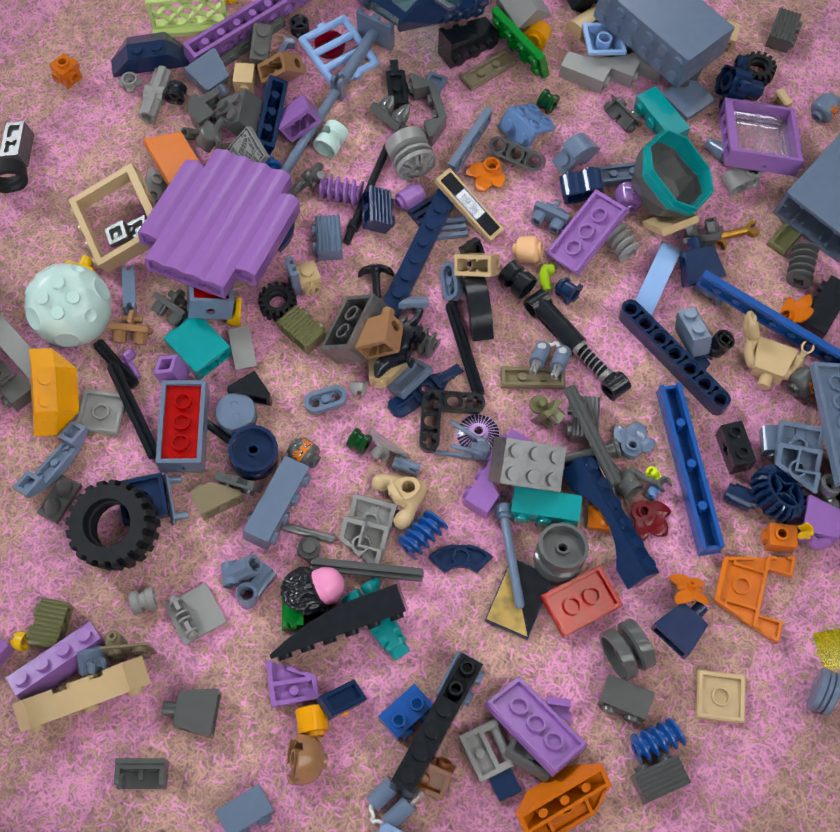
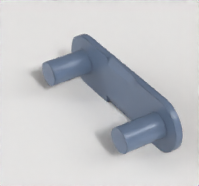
(173, 515)

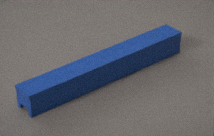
(690, 470)

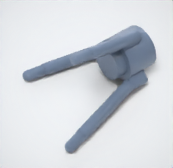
(477, 451)

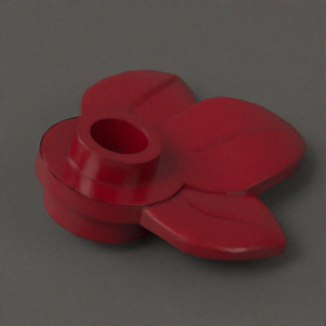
(652, 521)

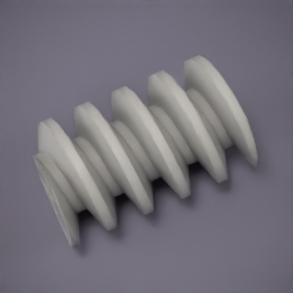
(622, 244)

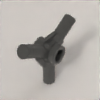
(310, 178)

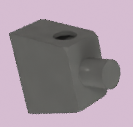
(195, 711)

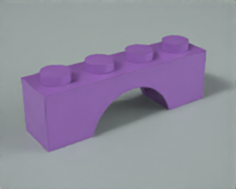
(483, 495)

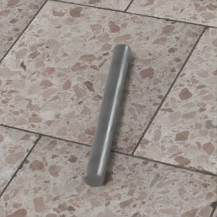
(306, 532)

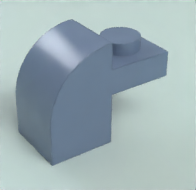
(576, 149)

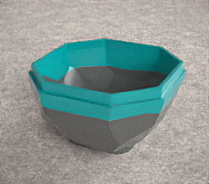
(671, 176)

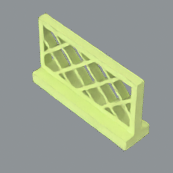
(188, 23)

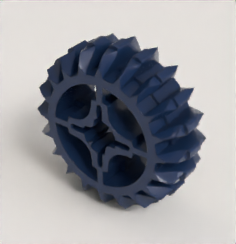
(777, 494)

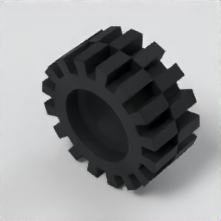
(763, 62)
(274, 291)

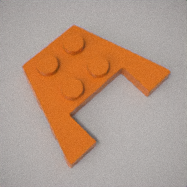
(742, 589)

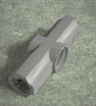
(154, 94)

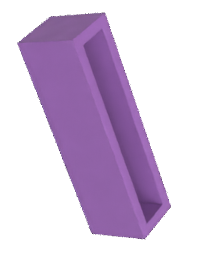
(54, 664)

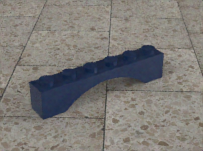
(632, 559)

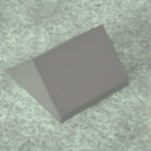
(525, 12)

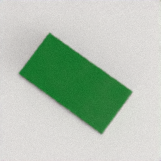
(520, 42)

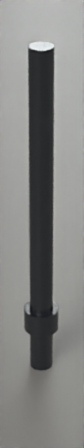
(354, 223)

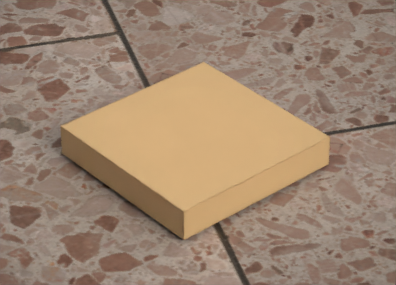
(668, 225)
(720, 696)

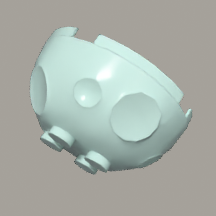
(67, 305)

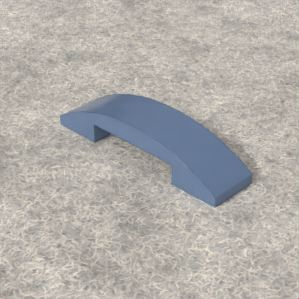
(56, 464)

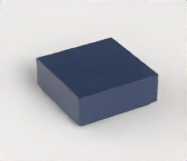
(505, 784)

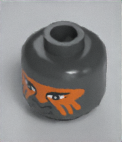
(801, 383)
(304, 451)

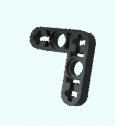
(442, 406)

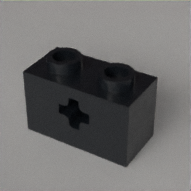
(735, 447)

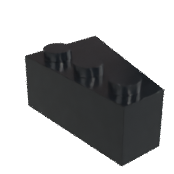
(466, 41)

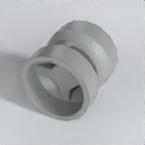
(145, 600)

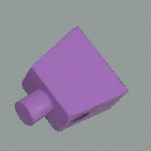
(298, 118)

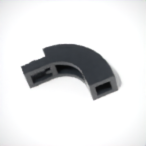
(478, 308)

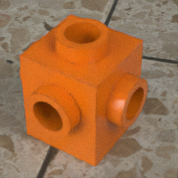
(65, 70)

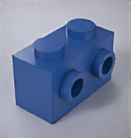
(406, 713)

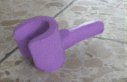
(127, 357)

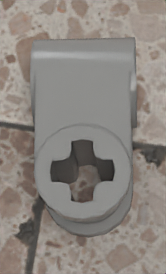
(740, 179)

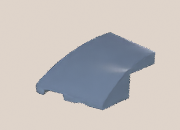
(800, 452)

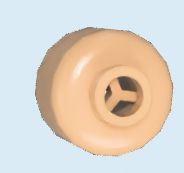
(528, 249)

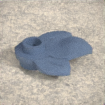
(635, 437)

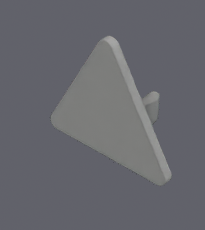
(384, 447)

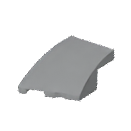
(371, 530)

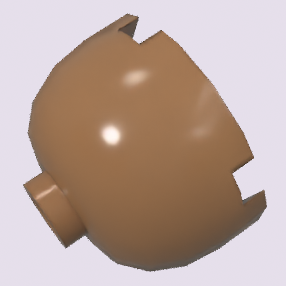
(305, 759)

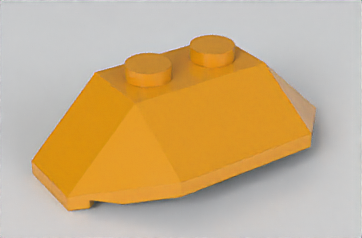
(52, 391)

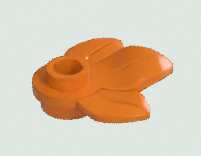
(485, 176)
(798, 310)

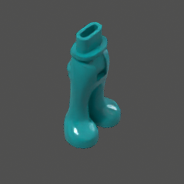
(389, 633)

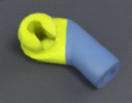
(653, 491)

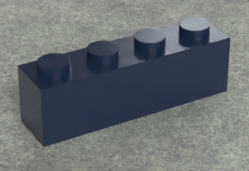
(273, 100)

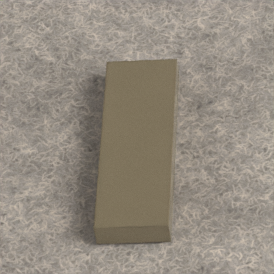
(488, 70)
(521, 378)

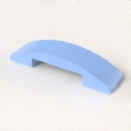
(658, 276)

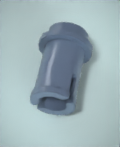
(406, 465)

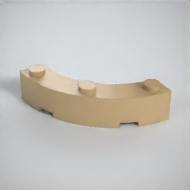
(81, 694)

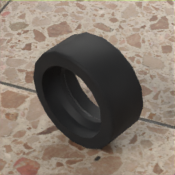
(16, 182)

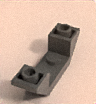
(423, 88)

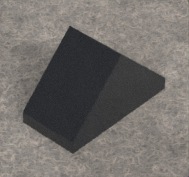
(253, 387)

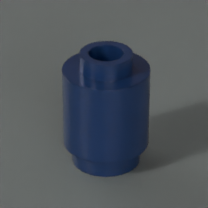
(740, 497)

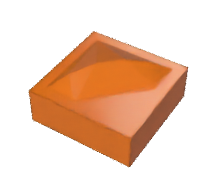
(596, 520)

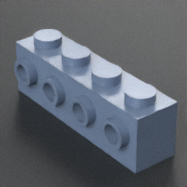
(276, 503)

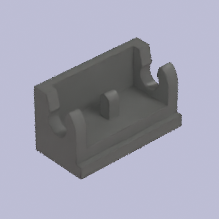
(17, 142)
(141, 773)

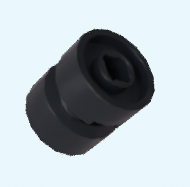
(515, 277)

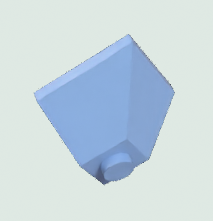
(601, 40)

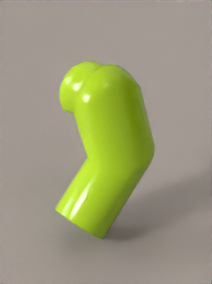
(544, 278)

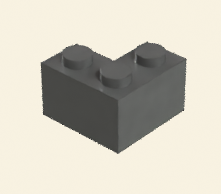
(240, 110)

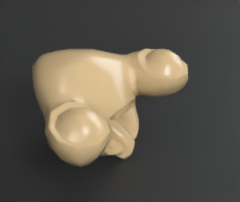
(405, 492)

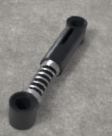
(542, 307)

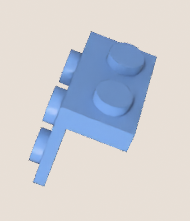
(524, 123)

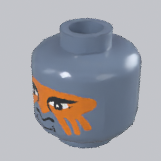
(825, 107)

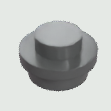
(309, 548)

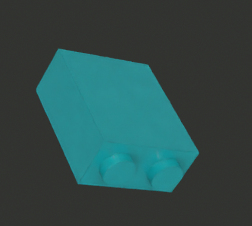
(198, 346)

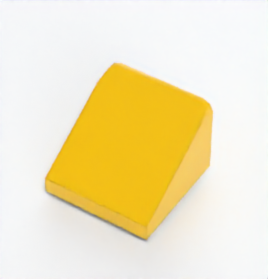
(236, 314)

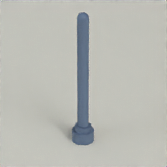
(502, 512)

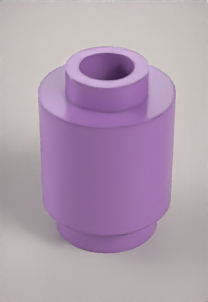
(409, 197)

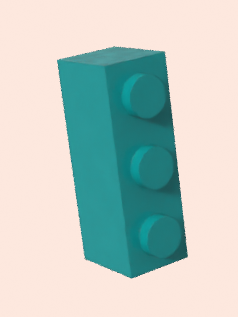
(659, 112)
(545, 506)

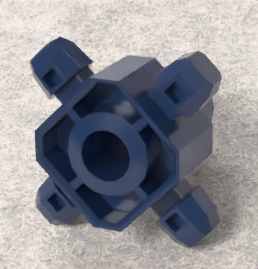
(737, 82)

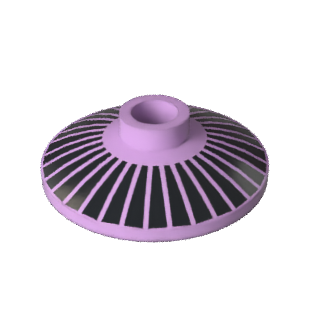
(478, 421)

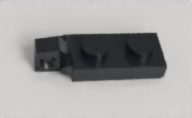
(397, 84)

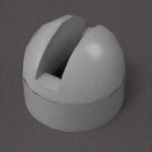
(358, 386)

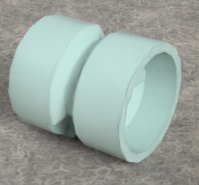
(330, 138)

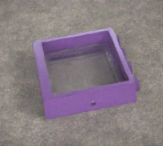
(760, 141)

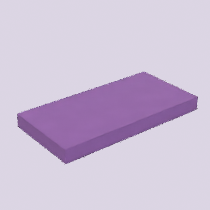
(587, 232)
(536, 726)

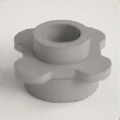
(132, 78)

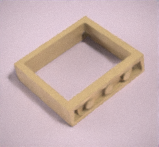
(98, 191)

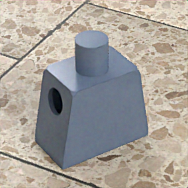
(208, 73)

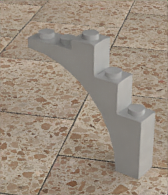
(599, 72)

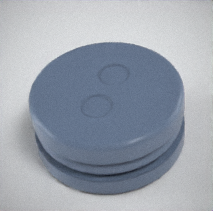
(235, 412)
(824, 692)

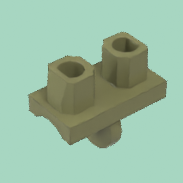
(548, 413)

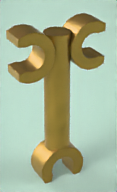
(736, 233)

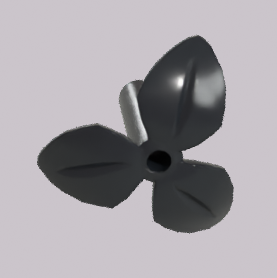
(375, 270)

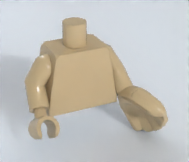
(767, 358)

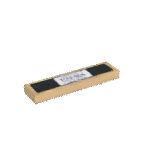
(468, 205)

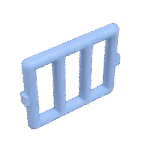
(315, 53)

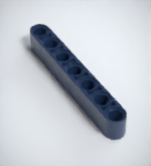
(675, 366)

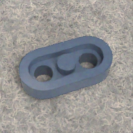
(451, 285)
(324, 398)

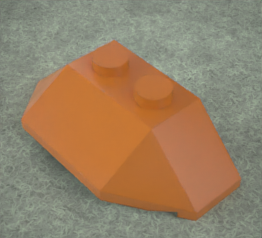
(564, 799)

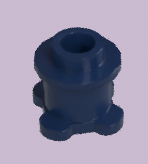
(568, 290)

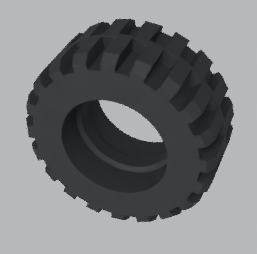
(85, 519)

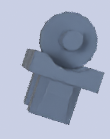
(551, 213)

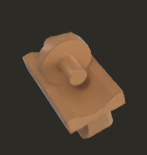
(140, 331)

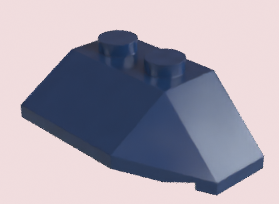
(147, 52)

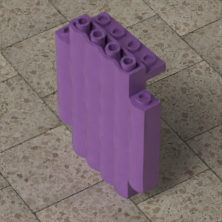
(219, 222)

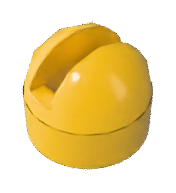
(18, 638)

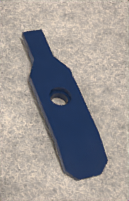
(439, 381)

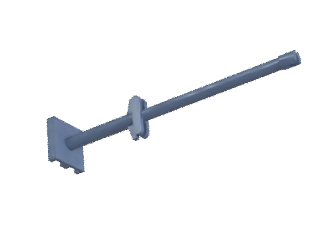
(372, 31)

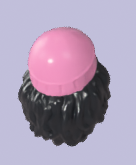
(312, 590)

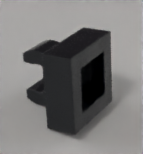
(472, 246)

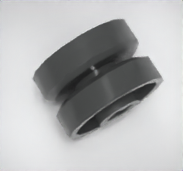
(560, 552)
(627, 649)

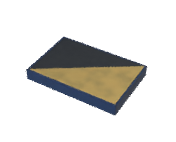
(503, 609)

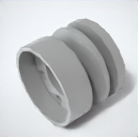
(410, 153)

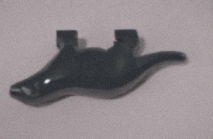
(410, 334)

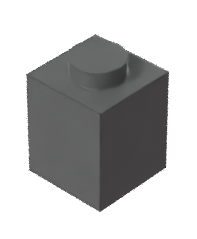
(16, 393)

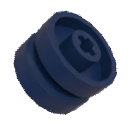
(249, 440)

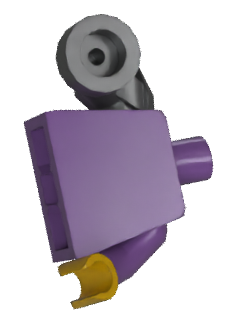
(821, 520)

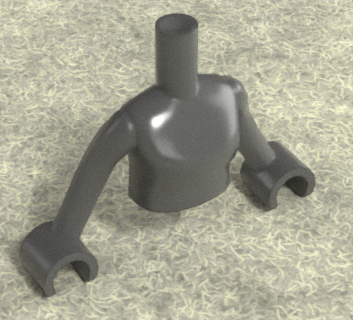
(208, 134)
(631, 486)

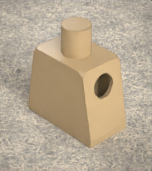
(482, 264)

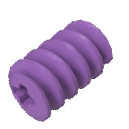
(340, 190)

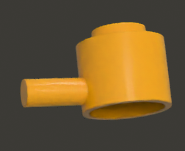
(538, 33)
(313, 721)

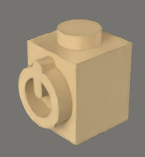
(309, 278)

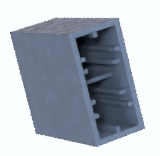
(814, 202)

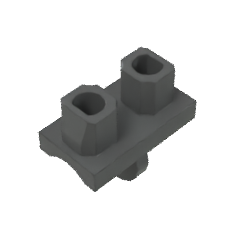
(707, 235)
(163, 303)

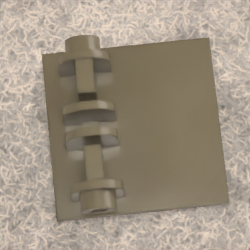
(118, 648)

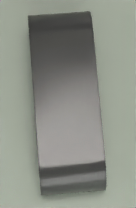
(508, 150)

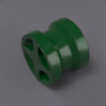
(548, 100)
(359, 441)

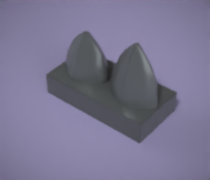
(384, 111)
(59, 499)

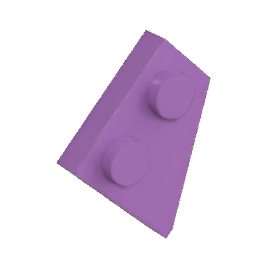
(290, 685)

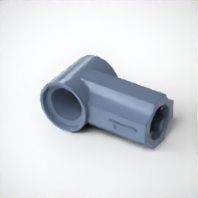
(237, 571)
(255, 585)

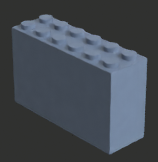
(668, 34)

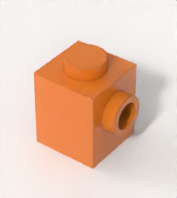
(780, 537)

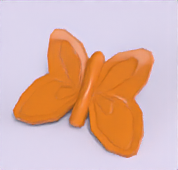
(689, 589)

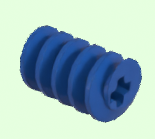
(421, 532)
(655, 739)

